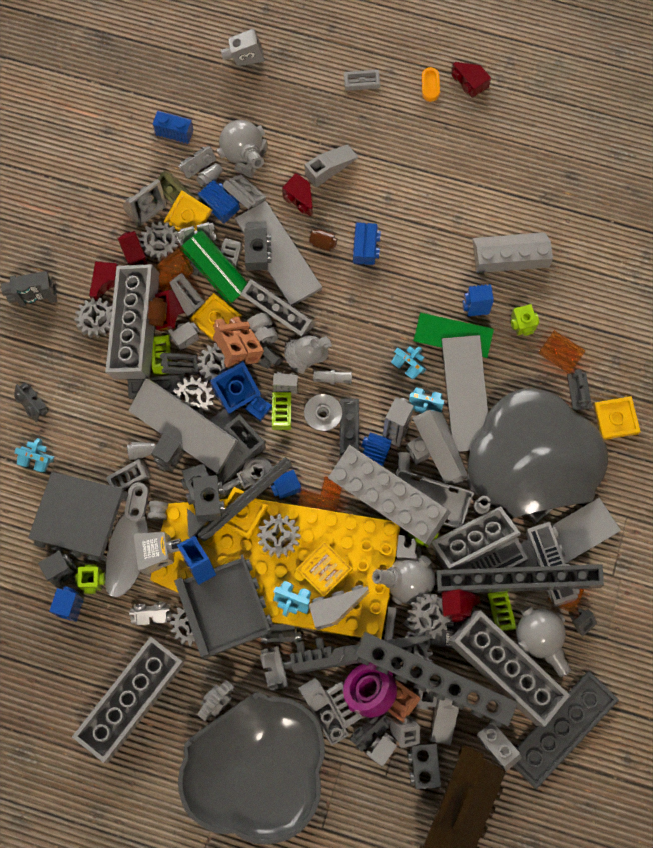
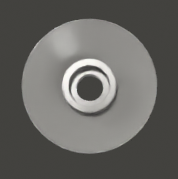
(326, 404)

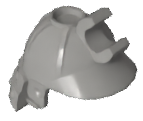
(306, 351)

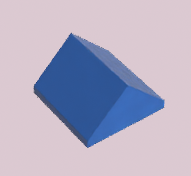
(235, 387)

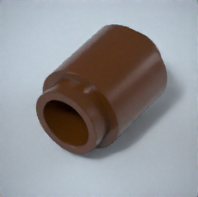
(323, 239)
(157, 312)

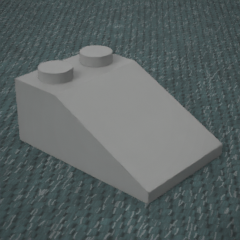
(145, 203)

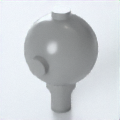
(241, 143)
(407, 579)
(542, 636)

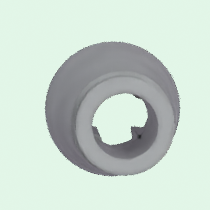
(209, 174)
(139, 450)

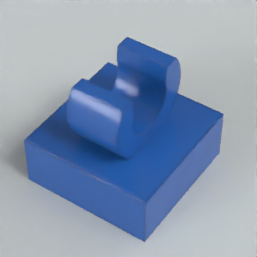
(258, 408)

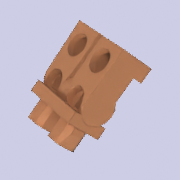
(237, 342)

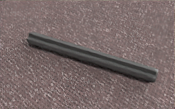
(244, 499)

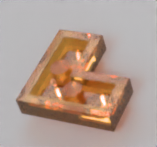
(327, 500)

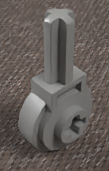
(247, 476)

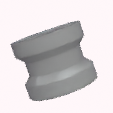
(157, 510)

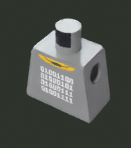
(154, 551)

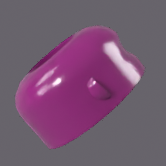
(361, 682)

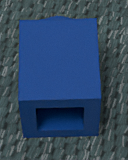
(286, 485)

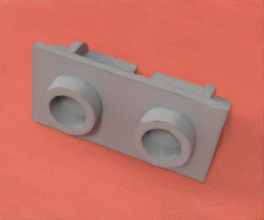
(200, 160)
(186, 233)
(158, 612)
(276, 676)

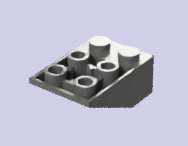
(247, 447)

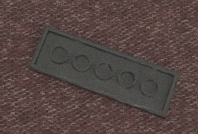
(549, 745)

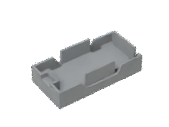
(455, 502)

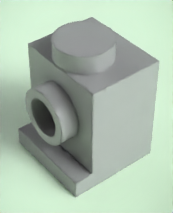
(184, 335)
(418, 450)
(427, 700)
(405, 733)
(382, 749)

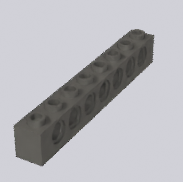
(521, 578)
(504, 706)

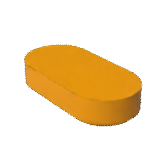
(430, 84)

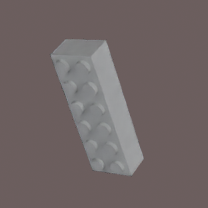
(130, 335)
(389, 495)
(508, 668)
(128, 700)

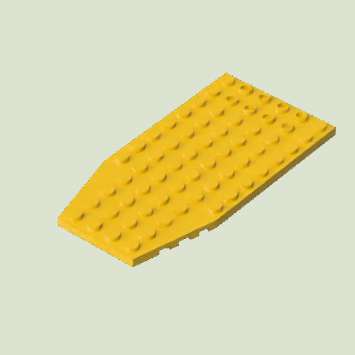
(359, 540)

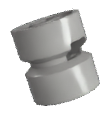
(262, 329)

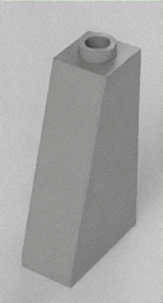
(441, 446)

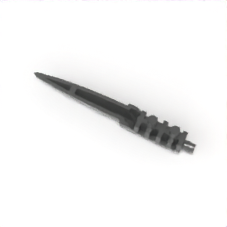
(332, 657)

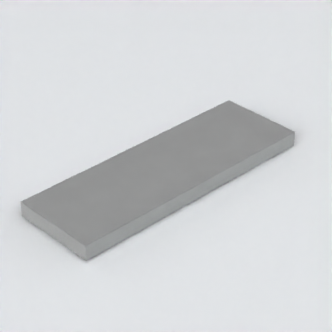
(288, 266)
(465, 389)
(182, 423)
(579, 532)

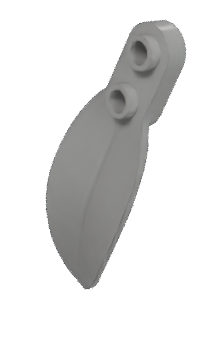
(121, 557)

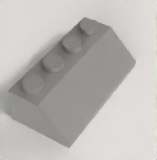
(512, 252)
(474, 539)

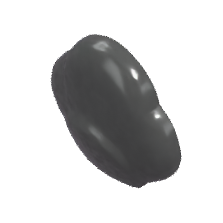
(536, 455)
(254, 770)

